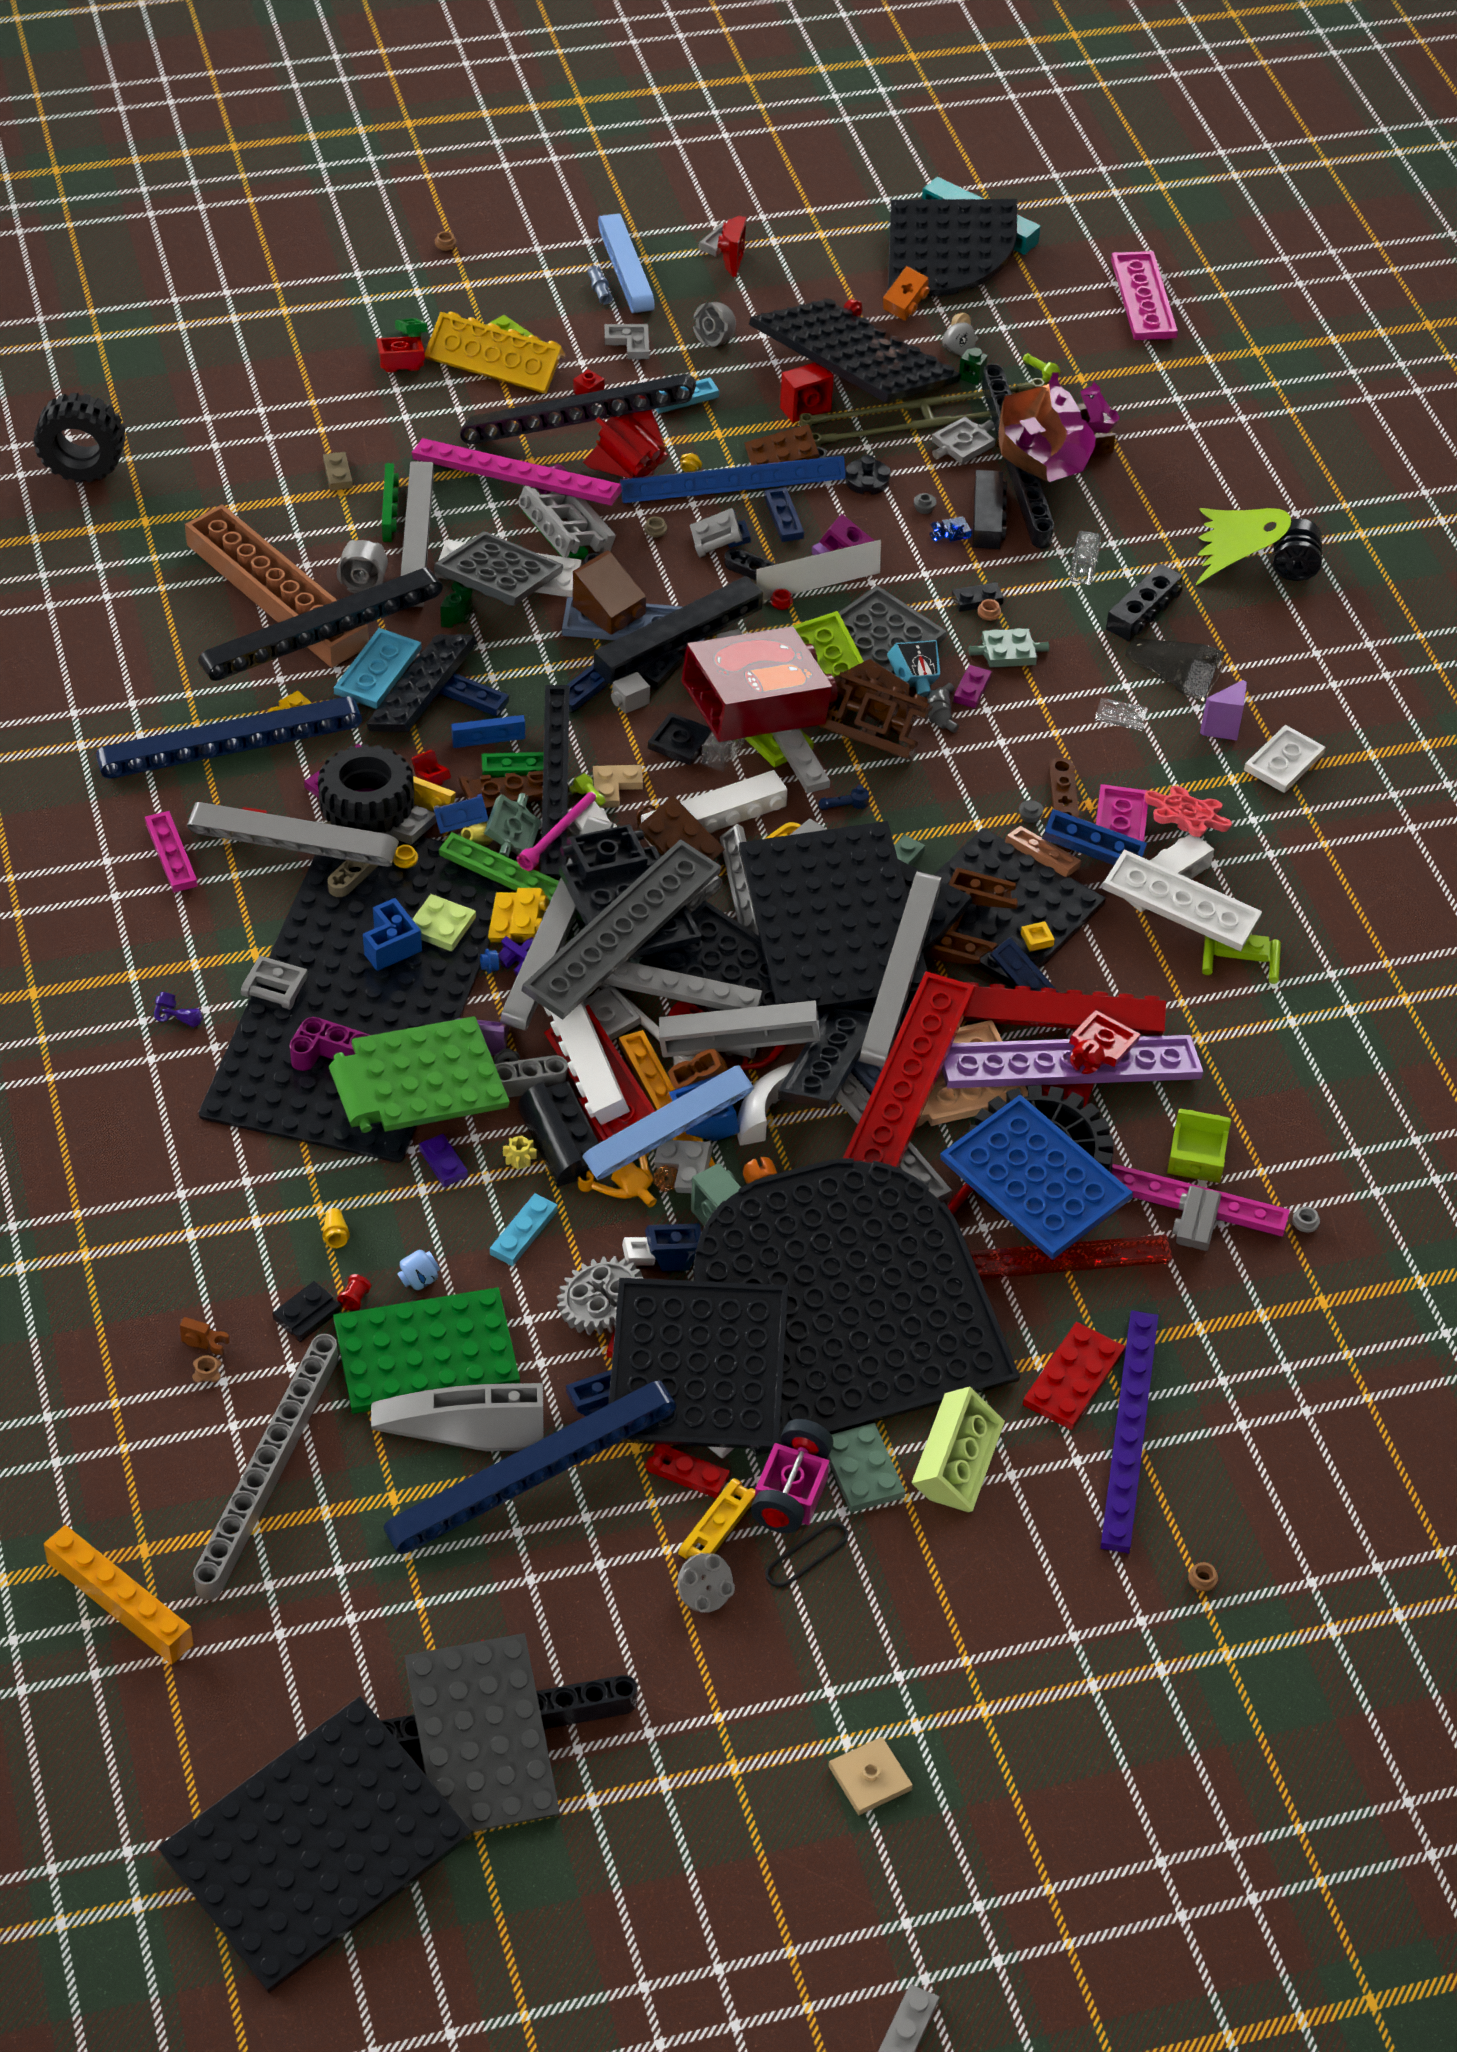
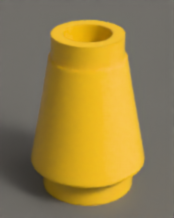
(335, 1229)

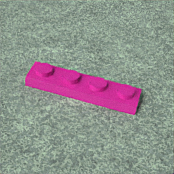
(171, 851)

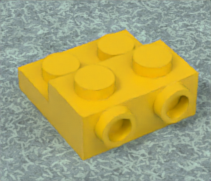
(517, 914)

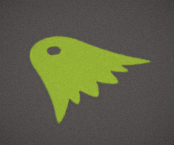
(1239, 535)

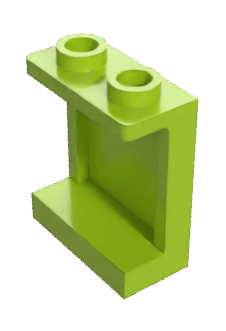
(1199, 1145)

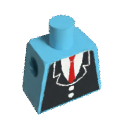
(916, 664)

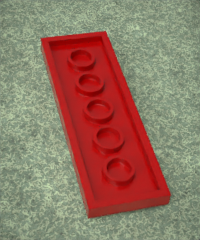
(632, 1092)

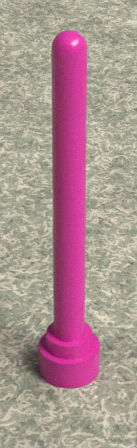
(529, 858)

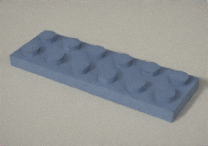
(578, 625)

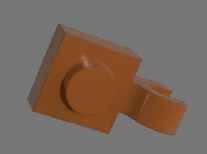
(200, 1335)

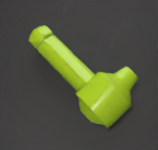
(1047, 369)
(584, 784)

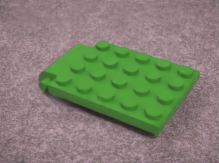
(418, 1076)

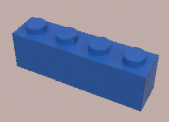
(1089, 838)

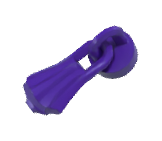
(189, 1016)

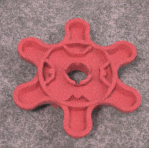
(1188, 812)

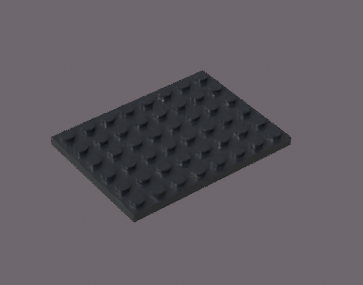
(855, 349)
(827, 912)
(314, 1843)

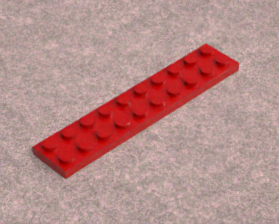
(910, 1070)

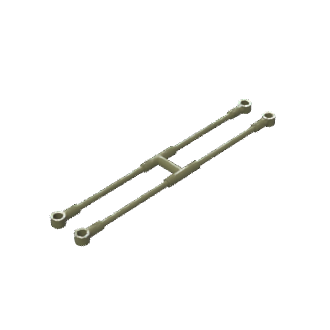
(923, 404)

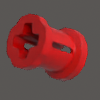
(354, 1292)

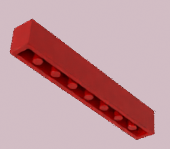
(1063, 1010)

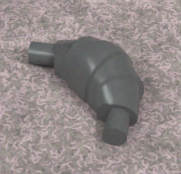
(941, 708)

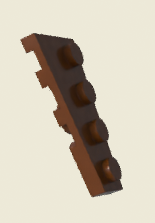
(509, 786)

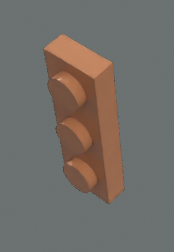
(1043, 851)

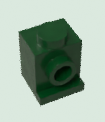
(974, 361)

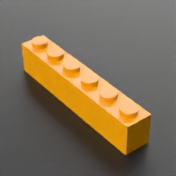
(118, 1594)

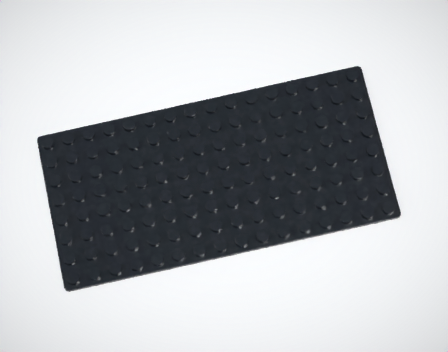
(324, 934)

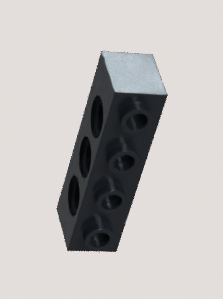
(1144, 602)

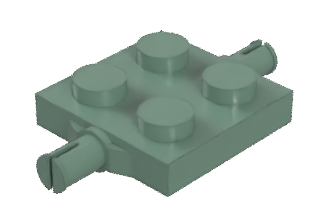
(1009, 648)
(512, 825)

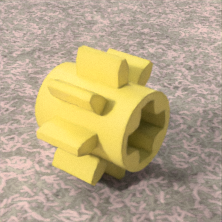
(519, 1152)

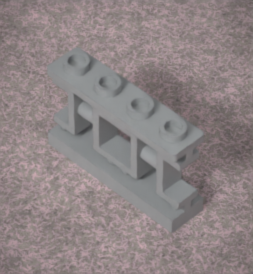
(582, 529)

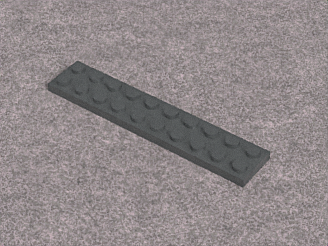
(620, 929)

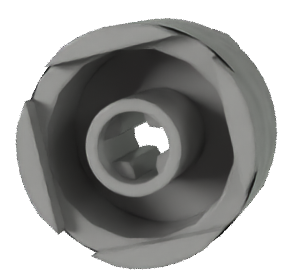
(362, 565)

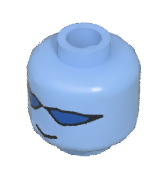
(418, 1270)

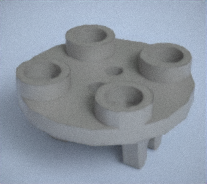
(716, 1576)

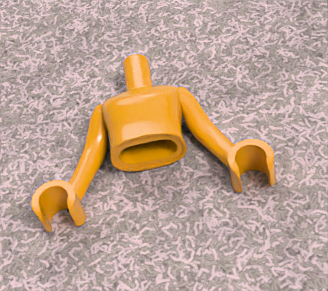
(630, 1179)

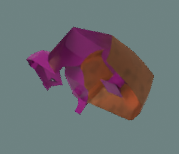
(1045, 429)

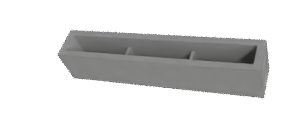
(739, 1028)

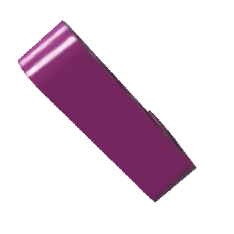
(319, 1038)

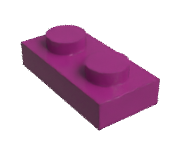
(972, 686)

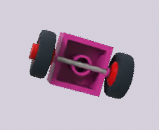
(793, 1477)

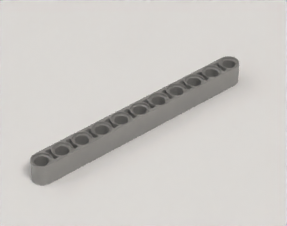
(546, 943)
(264, 1475)

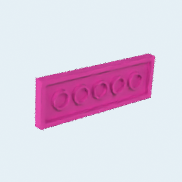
(1144, 295)

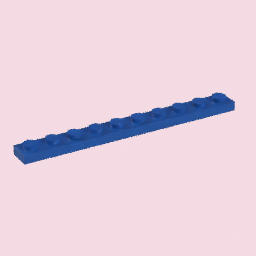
(732, 479)

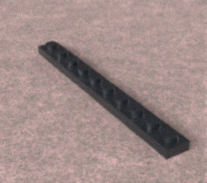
(555, 775)

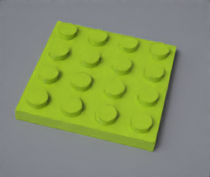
(832, 643)

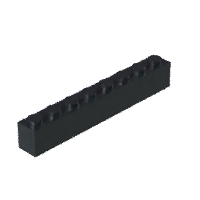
(677, 629)

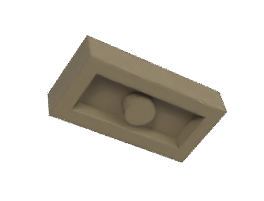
(337, 471)

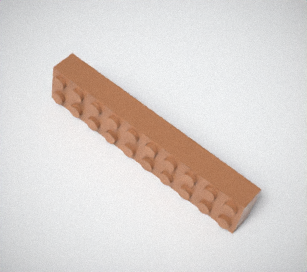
(267, 577)

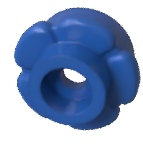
(489, 961)

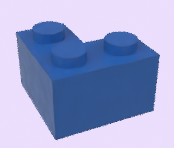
(393, 935)

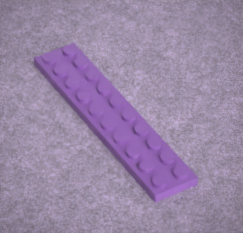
(1049, 1063)

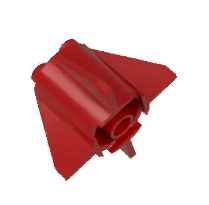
(628, 446)

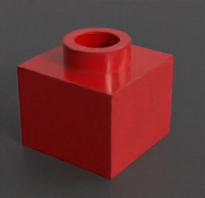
(587, 383)

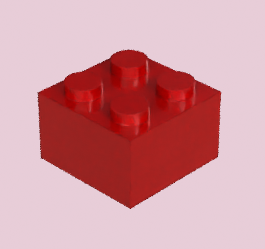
(806, 391)

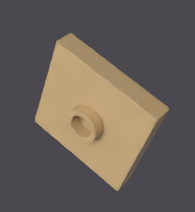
(870, 1775)

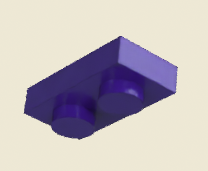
(443, 1160)

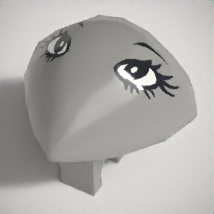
(959, 338)

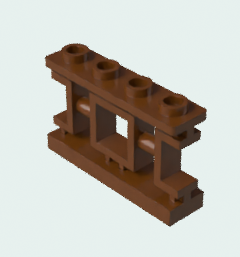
(870, 733)

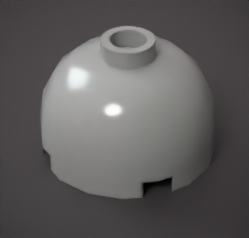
(714, 323)

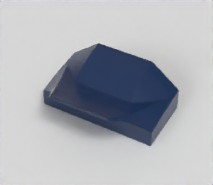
(673, 1245)
(590, 1393)

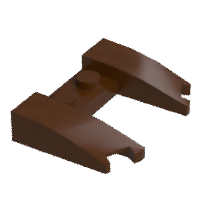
(985, 892)

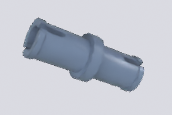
(600, 285)

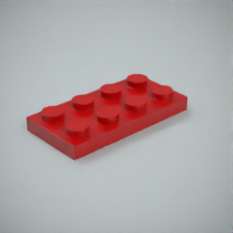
(1073, 1376)

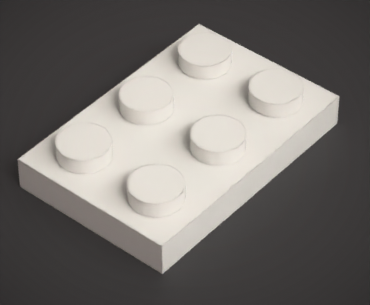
(1284, 758)

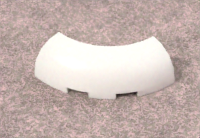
(753, 1110)

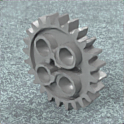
(590, 1309)

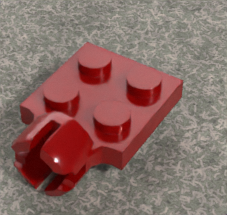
(1100, 1042)

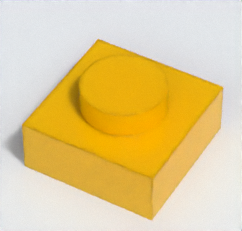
(1037, 936)

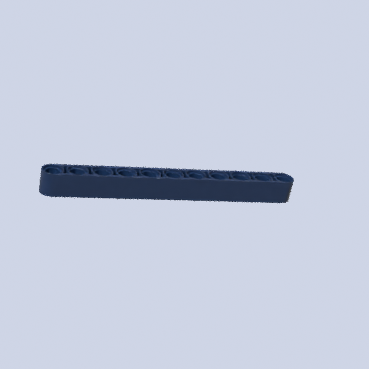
(228, 737)
(529, 1467)

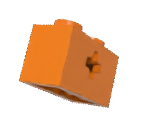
(906, 293)

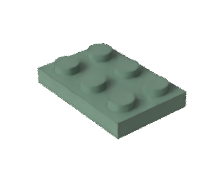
(864, 1468)

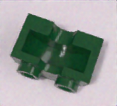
(457, 606)

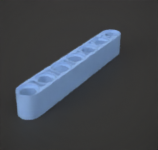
(626, 263)
(667, 1122)

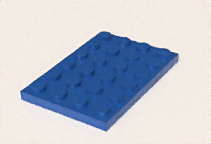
(1036, 1176)

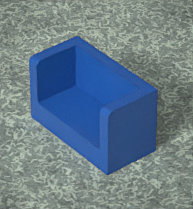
(461, 814)

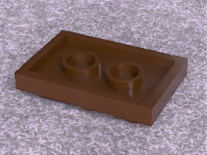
(783, 447)
(674, 823)

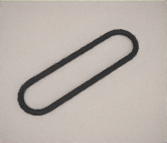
(812, 1564)

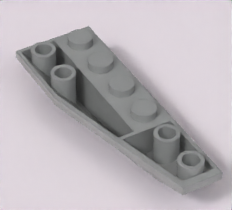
(467, 1416)

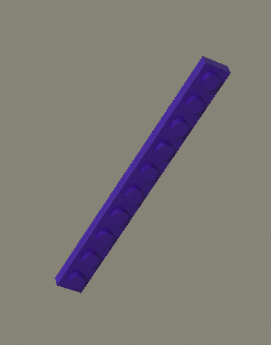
(1129, 1432)

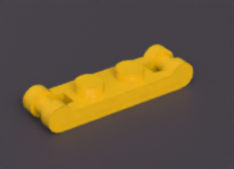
(719, 1520)

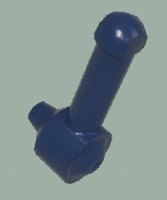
(858, 799)

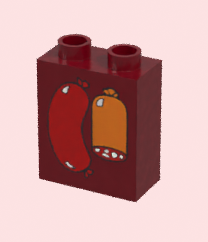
(757, 683)

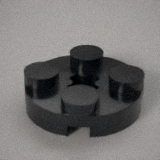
(867, 475)

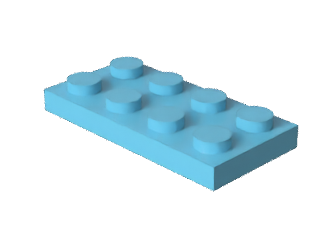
(377, 668)

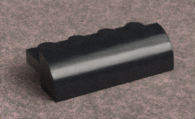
(558, 1130)

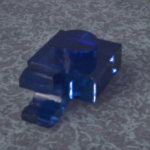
(952, 528)

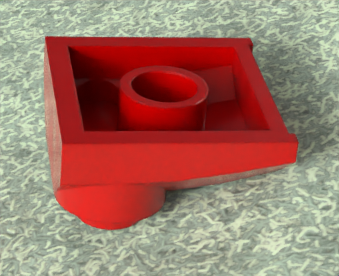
(733, 243)
(401, 353)

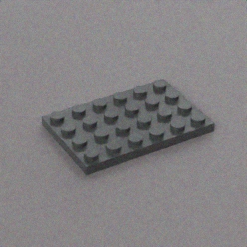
(483, 1731)

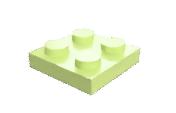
(443, 921)

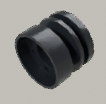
(1299, 551)

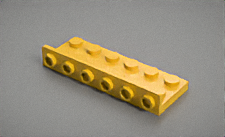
(494, 352)

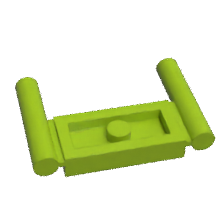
(1256, 949)

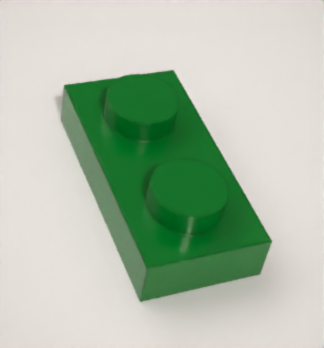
(412, 326)

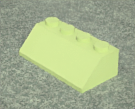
(958, 1450)

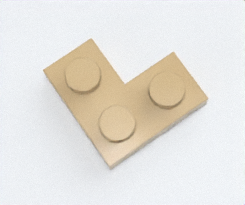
(612, 778)

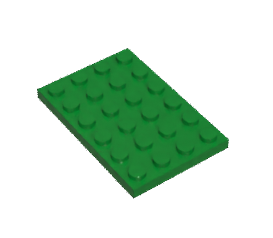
(425, 1346)

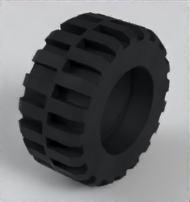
(87, 415)
(363, 769)

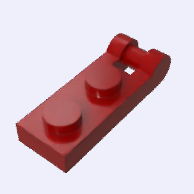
(687, 1470)

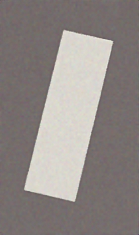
(821, 569)

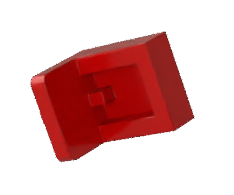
(428, 769)

